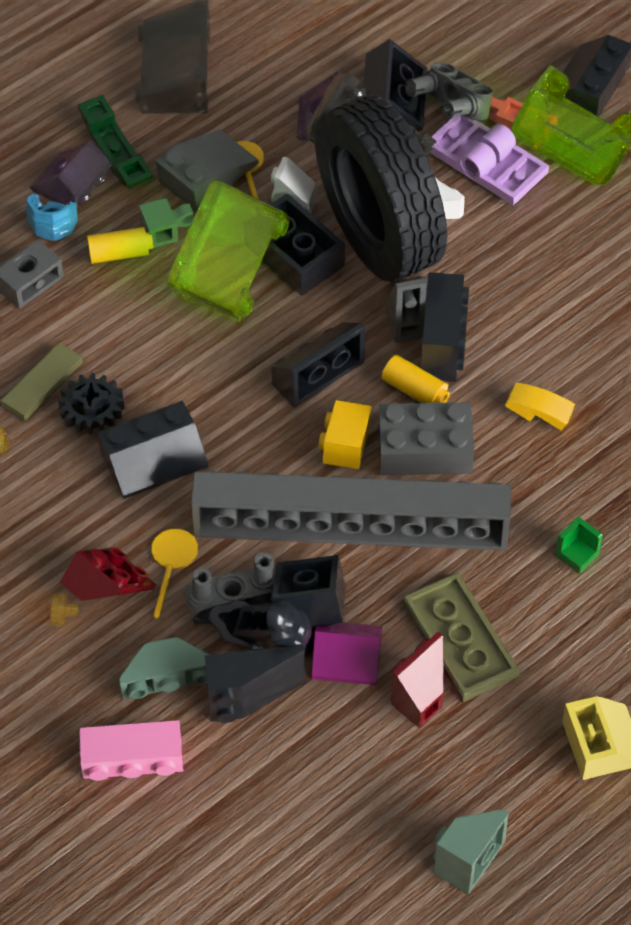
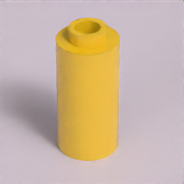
(119, 245)
(414, 381)

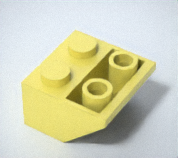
(598, 735)

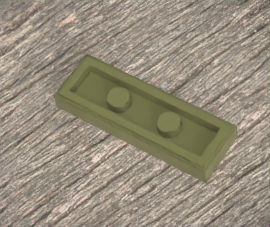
(41, 381)

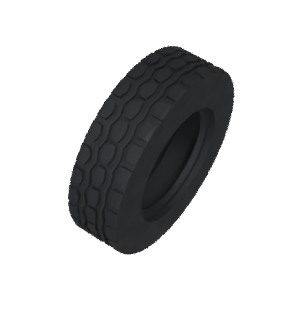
(381, 187)

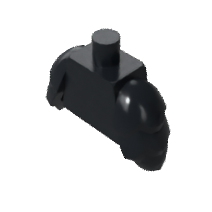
(263, 625)

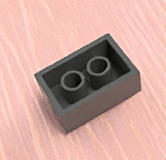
(425, 438)

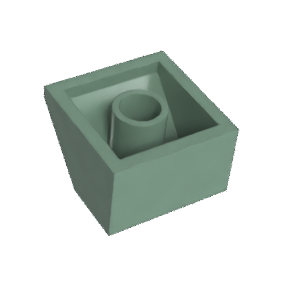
(469, 847)

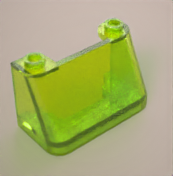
(570, 132)
(225, 250)

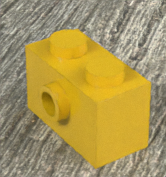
(345, 435)

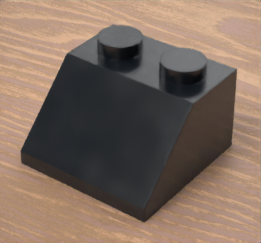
(313, 586)

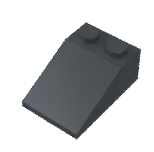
(195, 163)

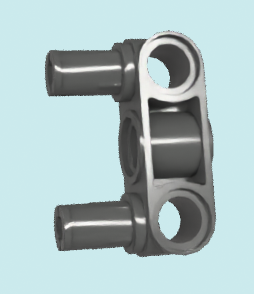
(455, 89)
(249, 586)

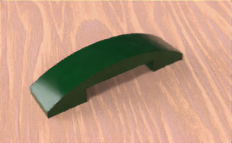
(111, 141)

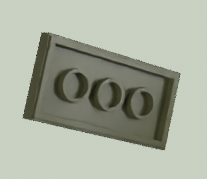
(471, 647)

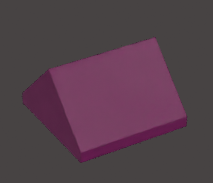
(347, 653)

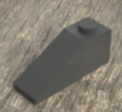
(407, 310)

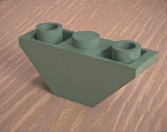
(164, 668)

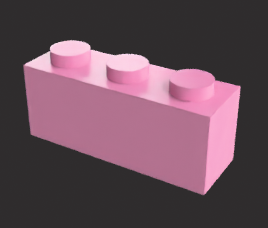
(131, 750)

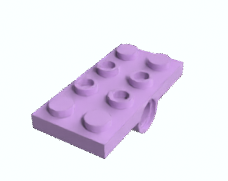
(488, 157)

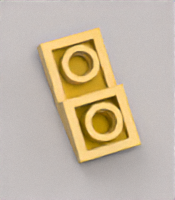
(533, 401)

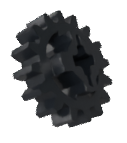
(76, 403)

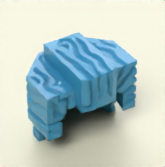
(51, 220)

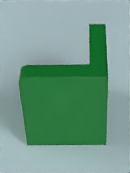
(578, 544)

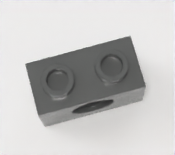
(29, 274)

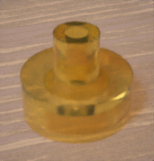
(61, 610)

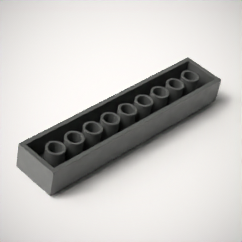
(351, 510)

